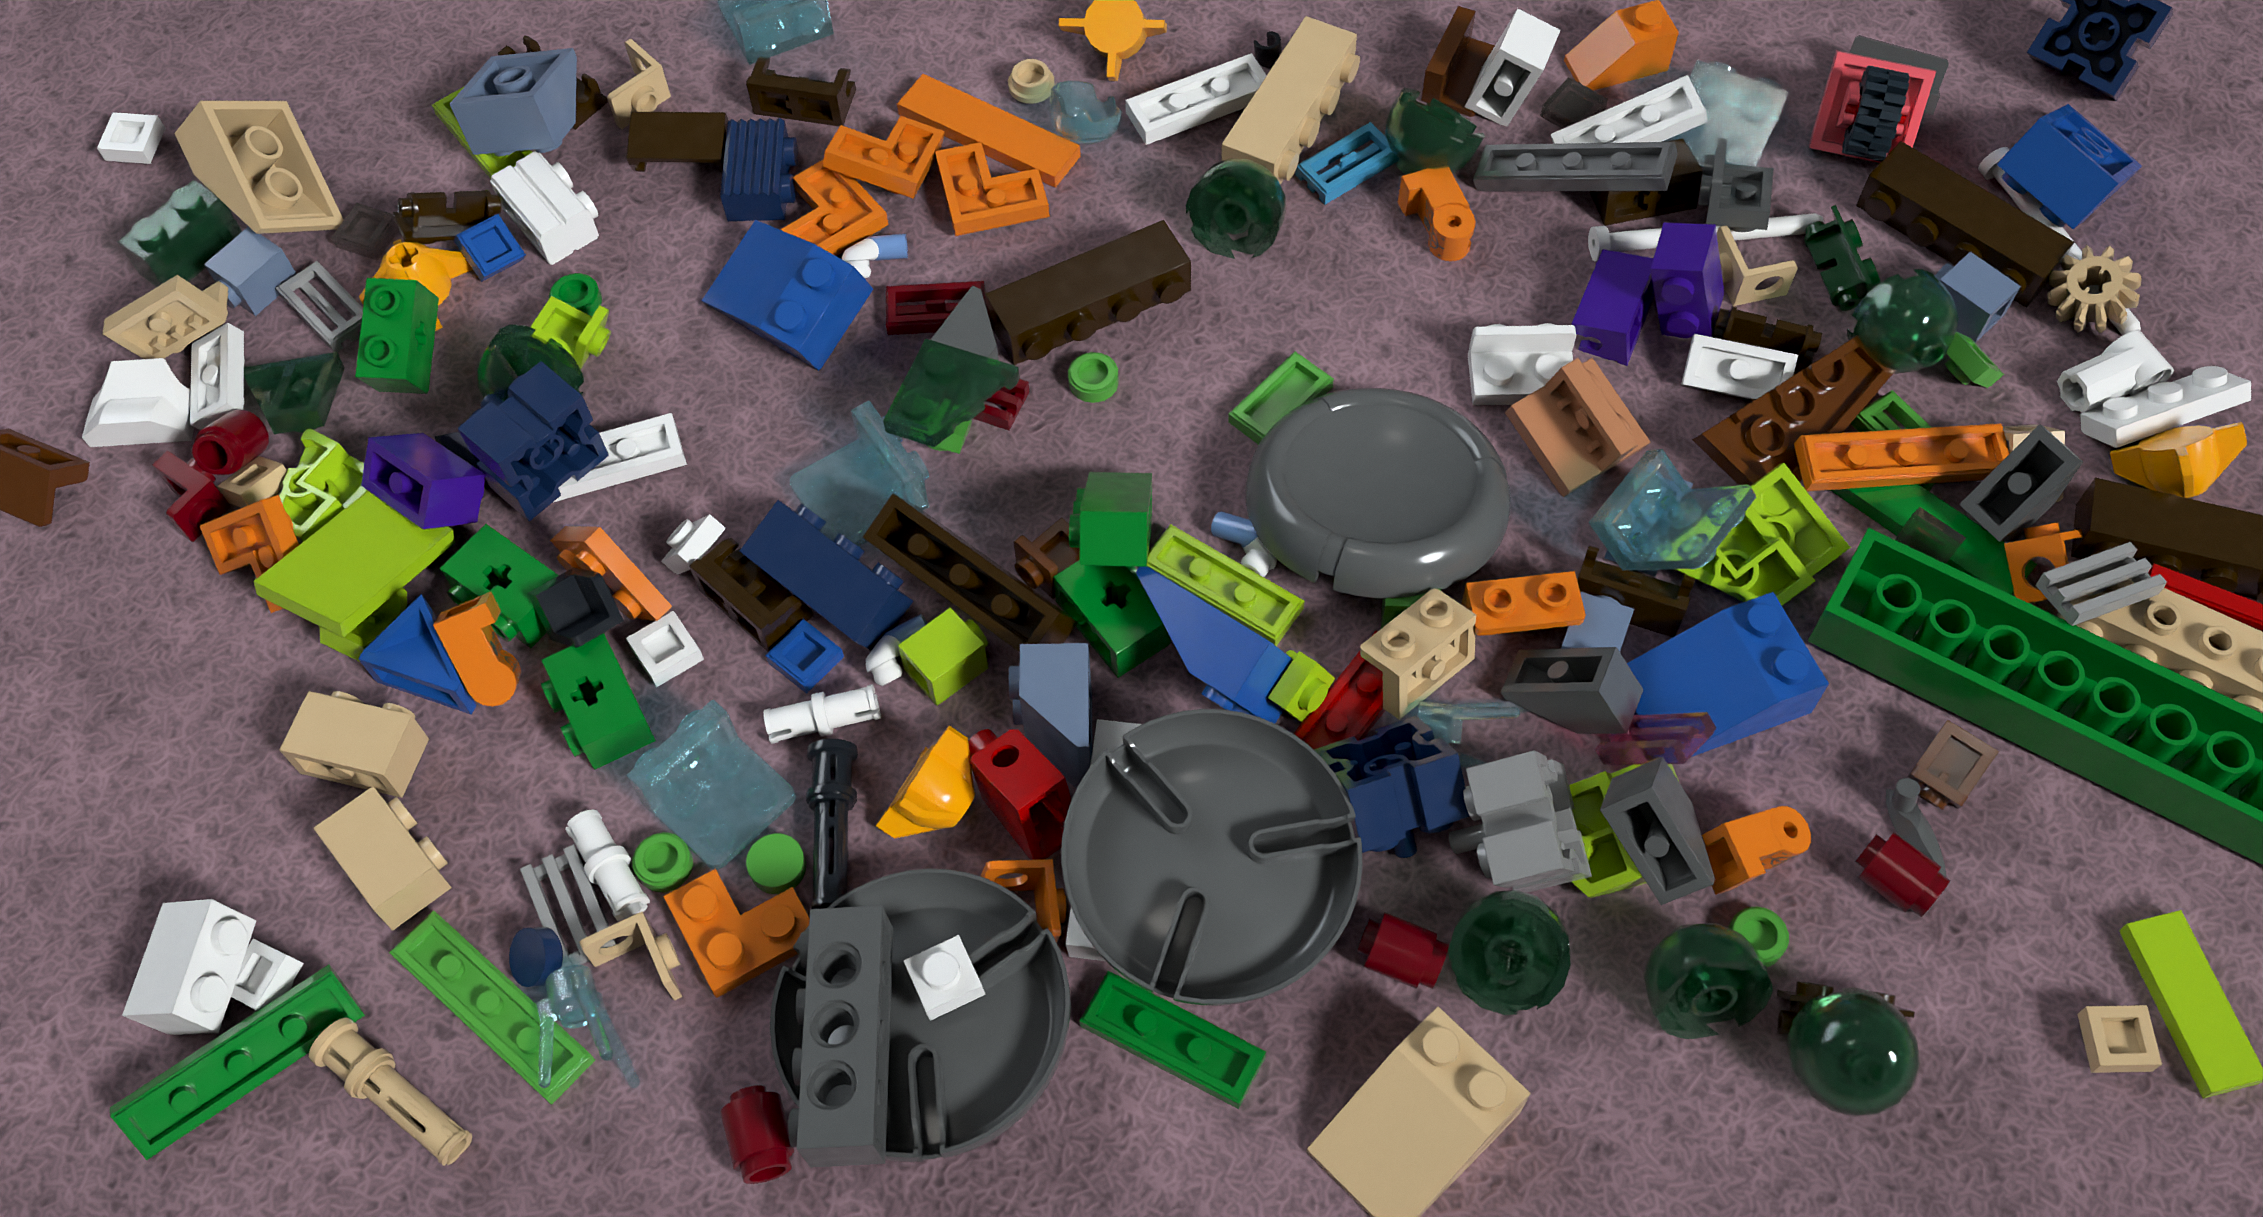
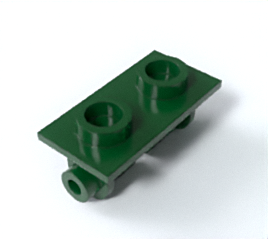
(1838, 244)

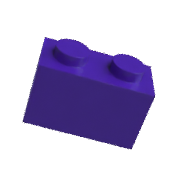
(1687, 279)
(423, 480)

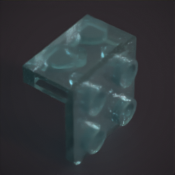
(775, 25)
(1736, 110)
(860, 478)
(1663, 523)
(710, 786)

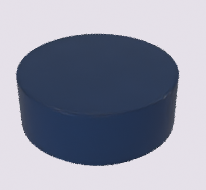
(535, 955)

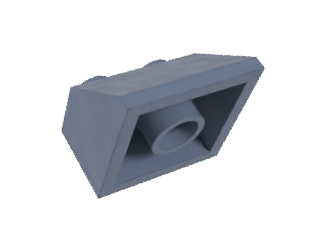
(519, 102)
(1055, 704)

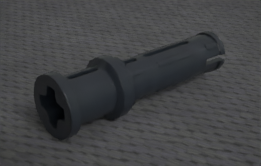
(830, 797)

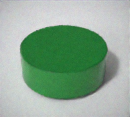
(578, 291)

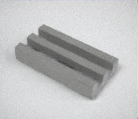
(345, 329)
(2093, 577)
(552, 868)

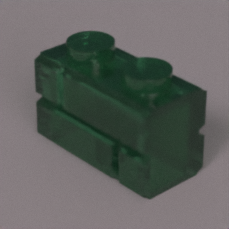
(180, 235)

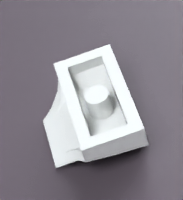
(139, 406)

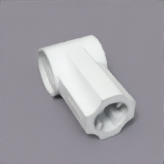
(2121, 370)

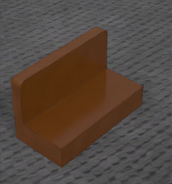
(1456, 64)
(32, 473)

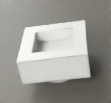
(131, 138)
(691, 542)
(665, 648)
(264, 975)
(944, 977)

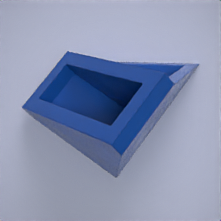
(415, 661)

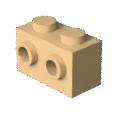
(355, 742)
(383, 857)

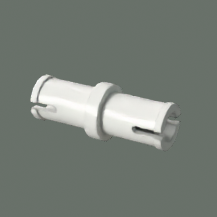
(821, 714)
(607, 864)

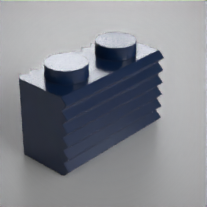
(757, 170)

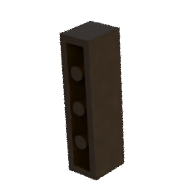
(1960, 217)
(1089, 292)
(2175, 532)
(966, 576)

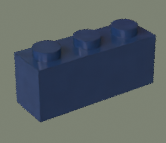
(827, 573)

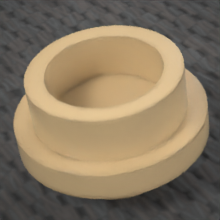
(1030, 81)

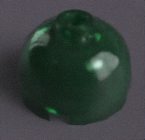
(1429, 134)
(1237, 198)
(1906, 322)
(514, 353)
(1510, 952)
(1705, 978)
(1853, 1052)

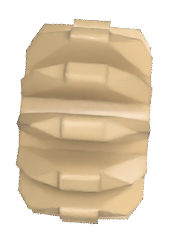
(2113, 280)

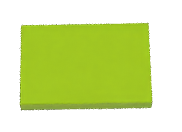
(352, 565)

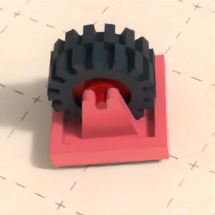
(1870, 106)

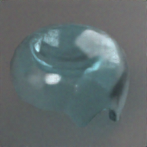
(1080, 115)

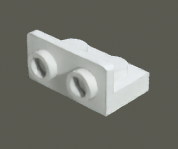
(1516, 360)

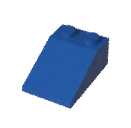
(2067, 166)
(789, 293)
(1218, 650)
(1738, 667)

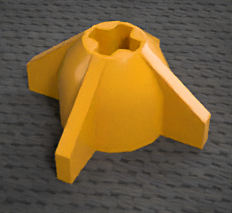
(1114, 30)
(427, 265)
(2181, 459)
(934, 791)

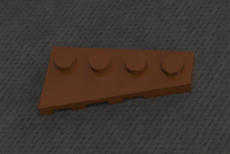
(1811, 402)

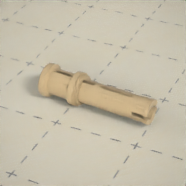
(372, 1075)

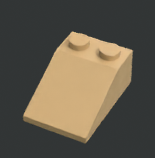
(258, 165)
(1419, 1120)

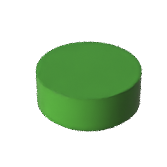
(1093, 377)
(662, 862)
(776, 863)
(1764, 931)

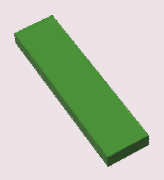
(488, 1004)

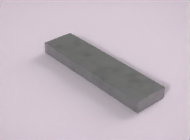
(1576, 167)

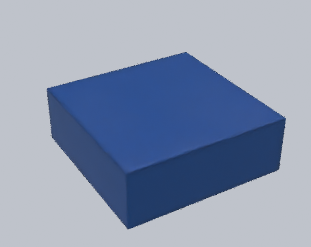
(489, 247)
(804, 656)

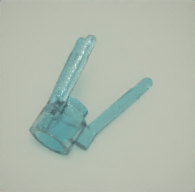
(1448, 718)
(577, 1003)

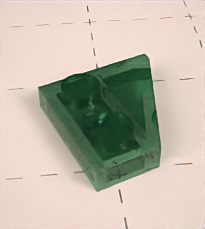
(296, 391)
(943, 391)

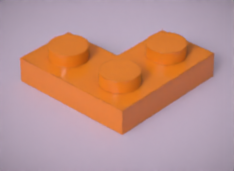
(892, 164)
(985, 202)
(840, 213)
(251, 536)
(595, 551)
(733, 945)

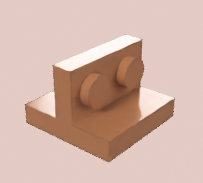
(1577, 426)

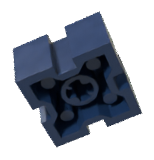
(2100, 40)
(533, 440)
(1399, 784)

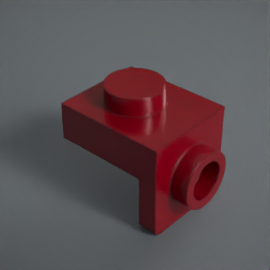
(198, 499)

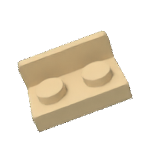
(168, 318)
(1421, 650)

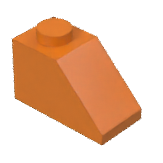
(1625, 47)

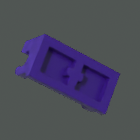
(1615, 305)

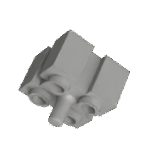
(1526, 825)

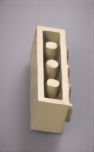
(1294, 98)
(2187, 641)

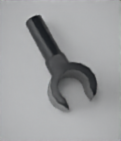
(1268, 55)

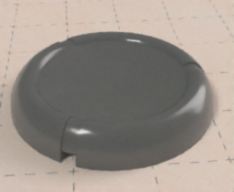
(1378, 493)
(1211, 857)
(978, 1065)

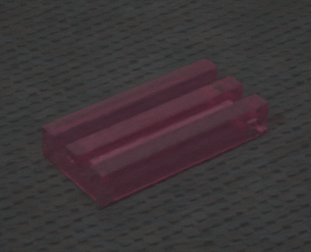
(1657, 737)

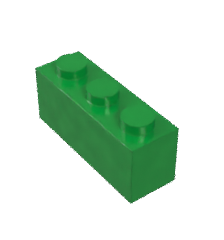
(1113, 519)

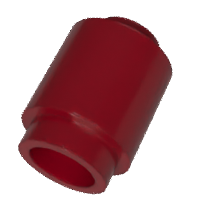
(230, 442)
(1901, 874)
(1402, 951)
(757, 1134)

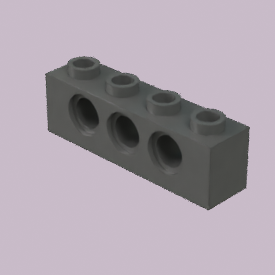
(857, 1126)

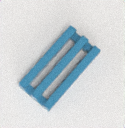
(1352, 168)

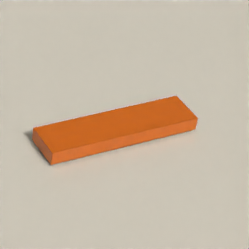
(1001, 133)
(1900, 456)

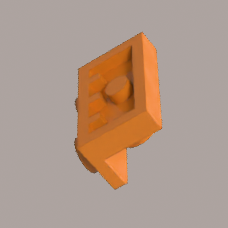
(1525, 603)

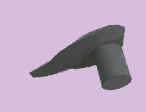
(1911, 822)

